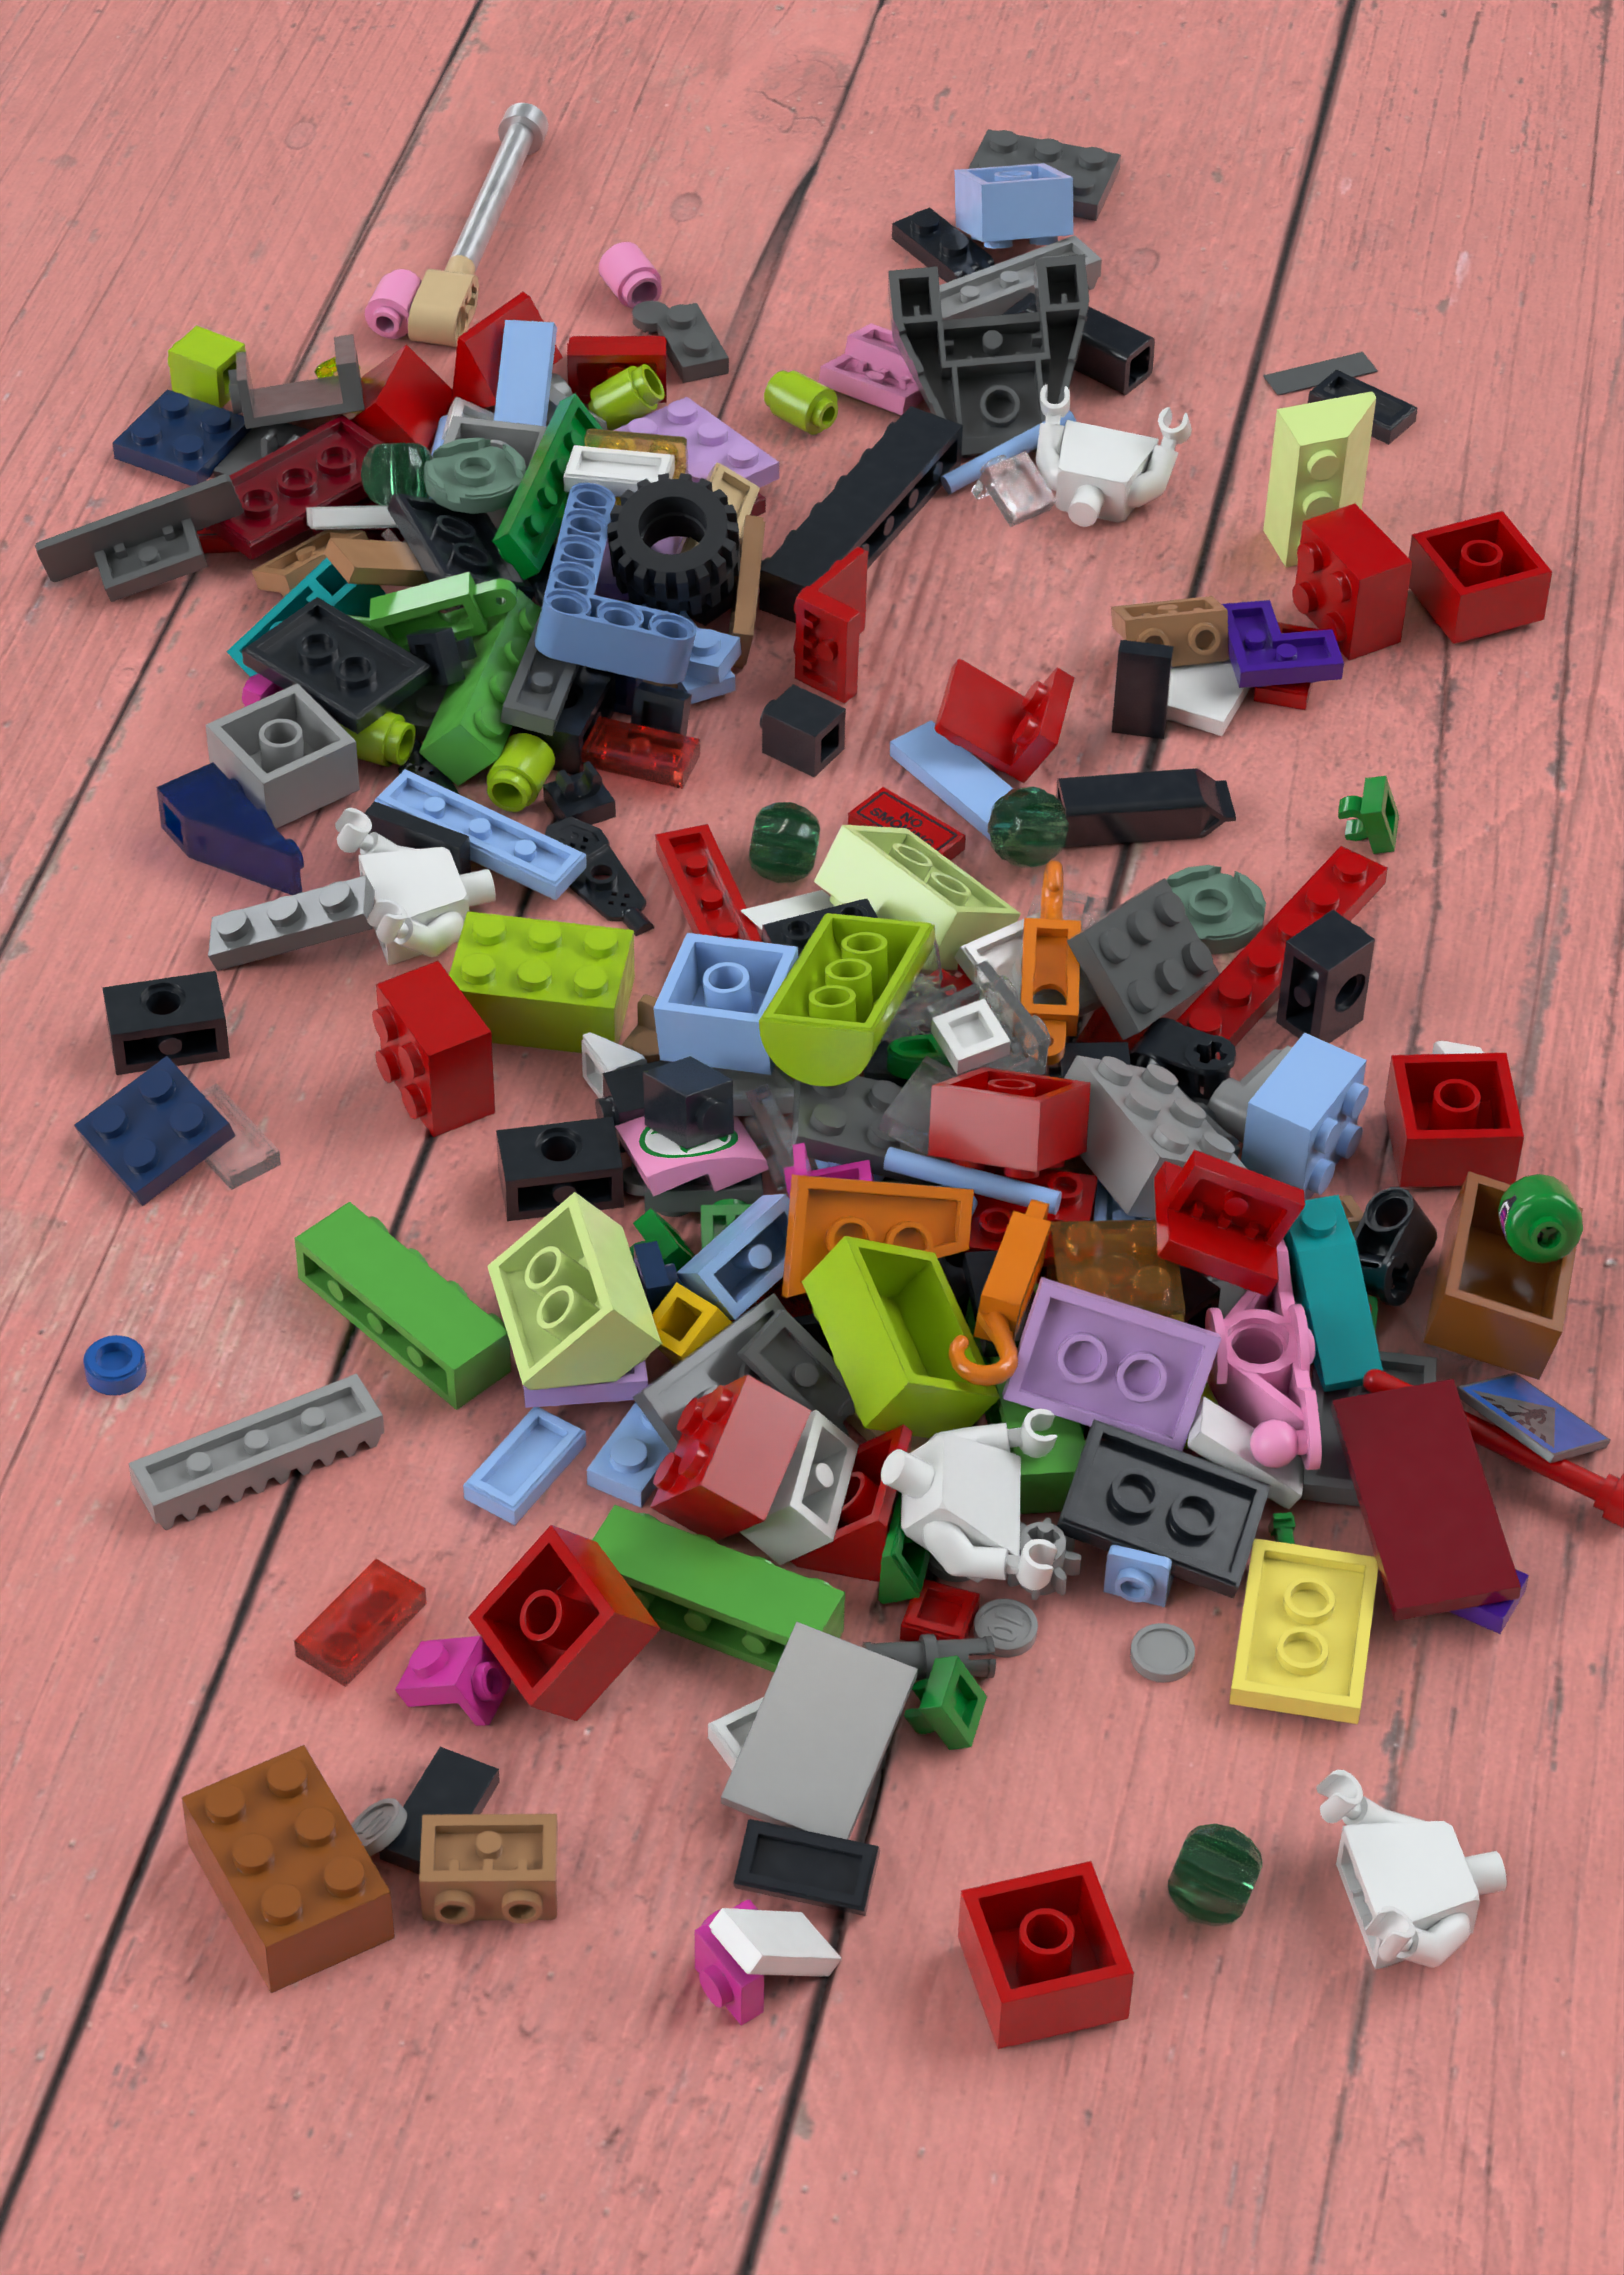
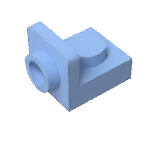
(1138, 1575)

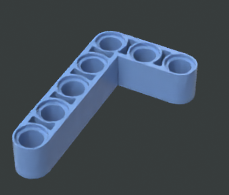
(597, 629)

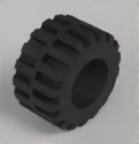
(666, 511)

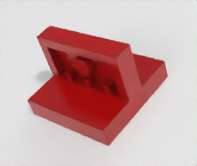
(1224, 1220)

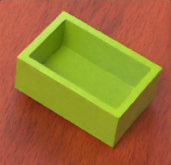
(545, 979)
(891, 1336)

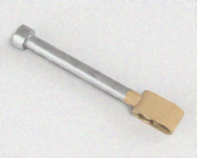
(450, 297)

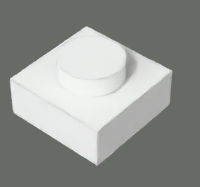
(970, 1036)

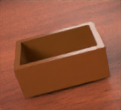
(1490, 1298)
(288, 1868)

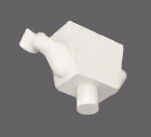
(1101, 468)
(417, 891)
(966, 1500)
(1406, 1877)

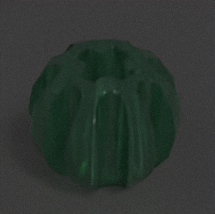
(394, 470)
(1028, 827)
(784, 842)
(1214, 1874)

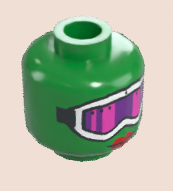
(1540, 1218)

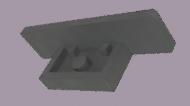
(144, 542)

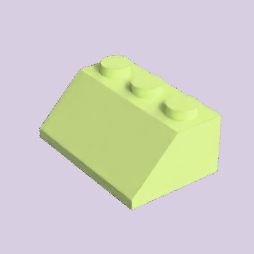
(1316, 465)
(912, 883)
(573, 1300)

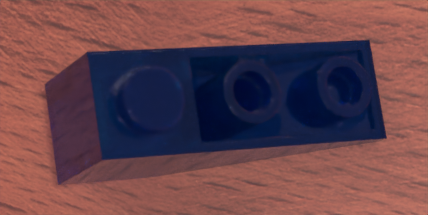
(224, 830)

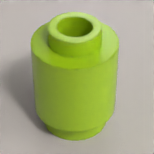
(627, 396)
(801, 401)
(385, 740)
(519, 772)

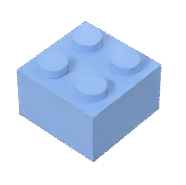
(1014, 204)
(716, 1001)
(1306, 1116)

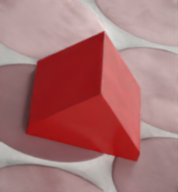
(481, 349)
(403, 400)
(864, 1514)

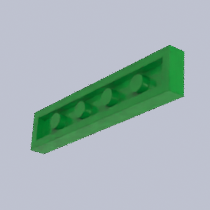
(540, 499)

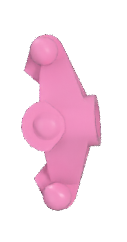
(1266, 1370)

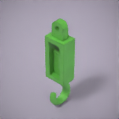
(419, 606)

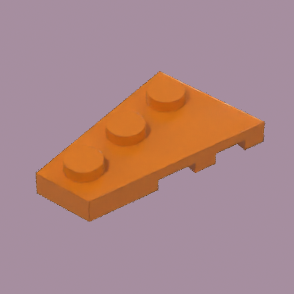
(883, 1212)

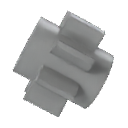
(1065, 1561)

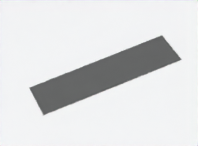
(1315, 373)

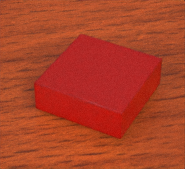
(940, 1611)

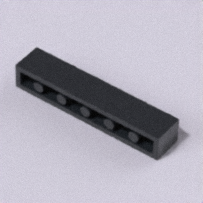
(864, 507)

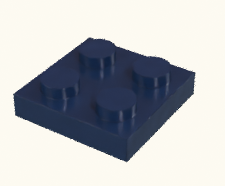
(180, 438)
(154, 1130)

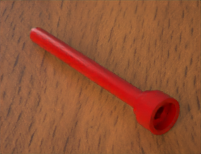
(1606, 1492)

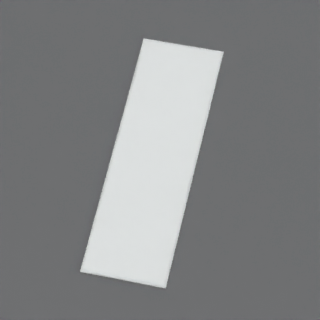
(788, 908)

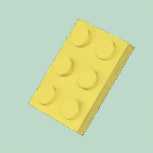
(1305, 1631)

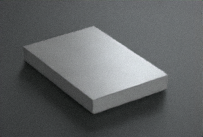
(819, 1734)

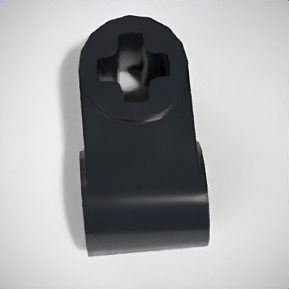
(1187, 1055)
(1393, 1244)

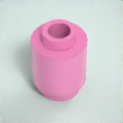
(630, 274)
(391, 303)

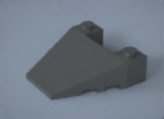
(991, 367)

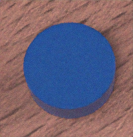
(115, 1365)

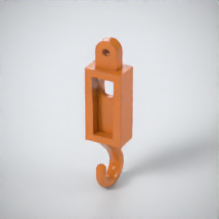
(1051, 963)
(1006, 1296)

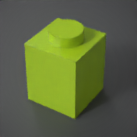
(201, 365)

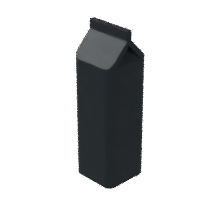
(1108, 350)
(1143, 806)

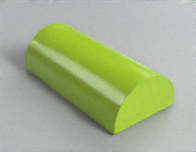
(843, 996)

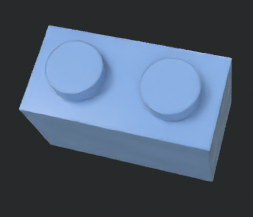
(742, 1258)

